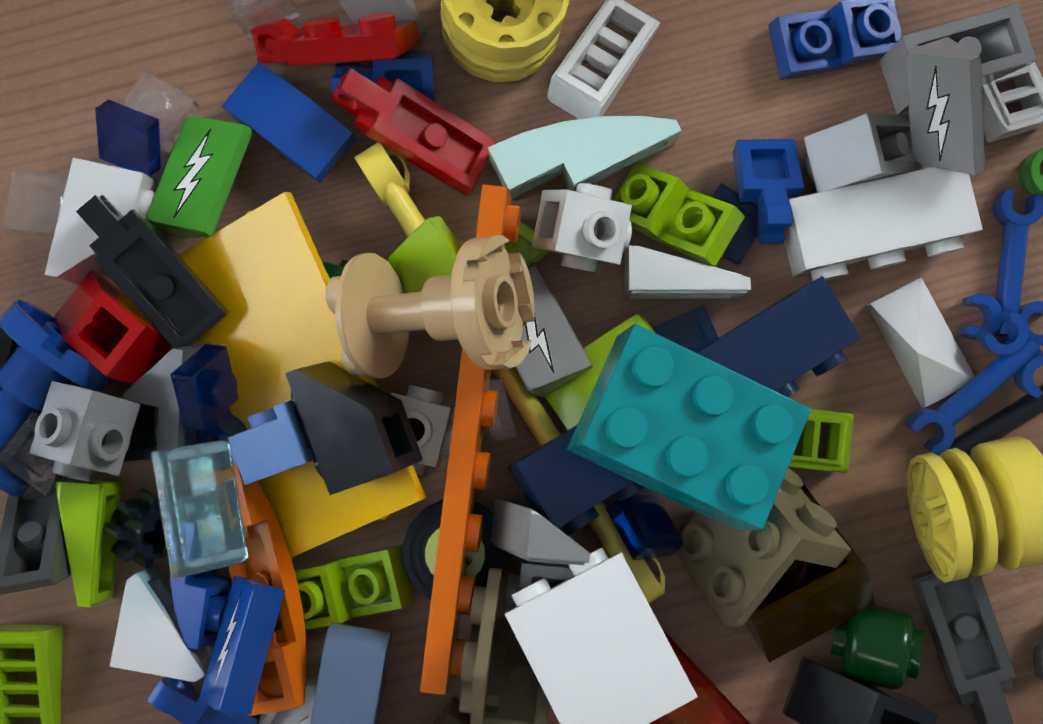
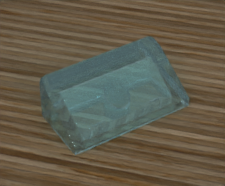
(199, 507)

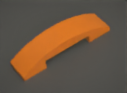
(270, 562)

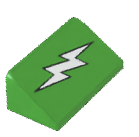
(198, 177)

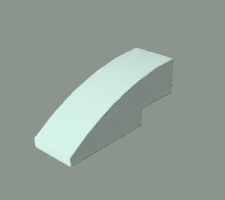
(579, 150)

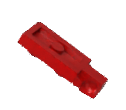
(328, 42)
(416, 129)

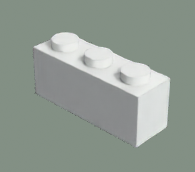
(880, 222)

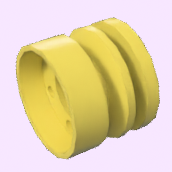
(505, 48)
(978, 508)

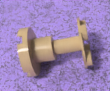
(476, 304)

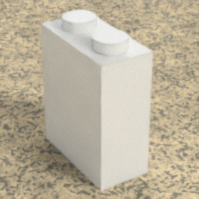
(599, 646)

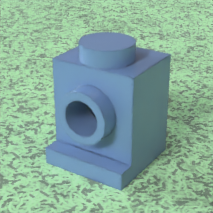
(272, 444)

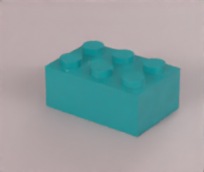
(689, 429)

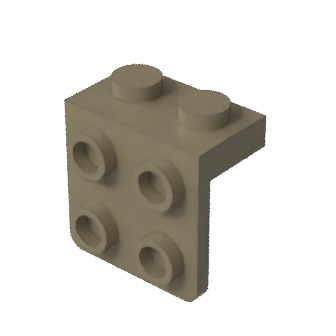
(744, 565)
(494, 669)

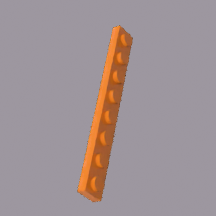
(466, 472)

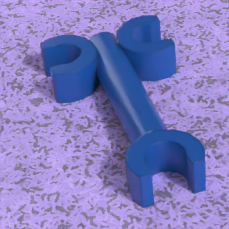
(1010, 269)
(1017, 359)

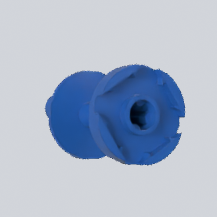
(29, 373)

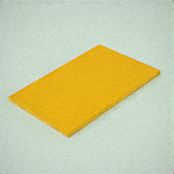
(280, 322)

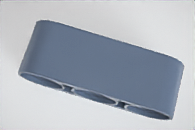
(351, 675)

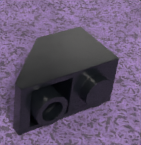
(352, 426)
(830, 697)

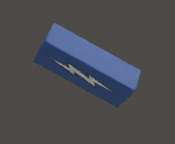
(241, 646)

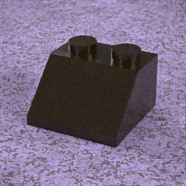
(810, 602)

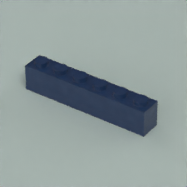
(770, 348)

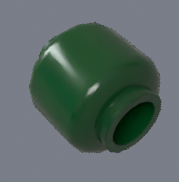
(879, 647)

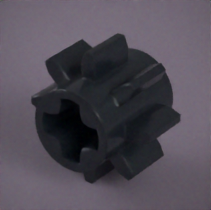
(139, 529)

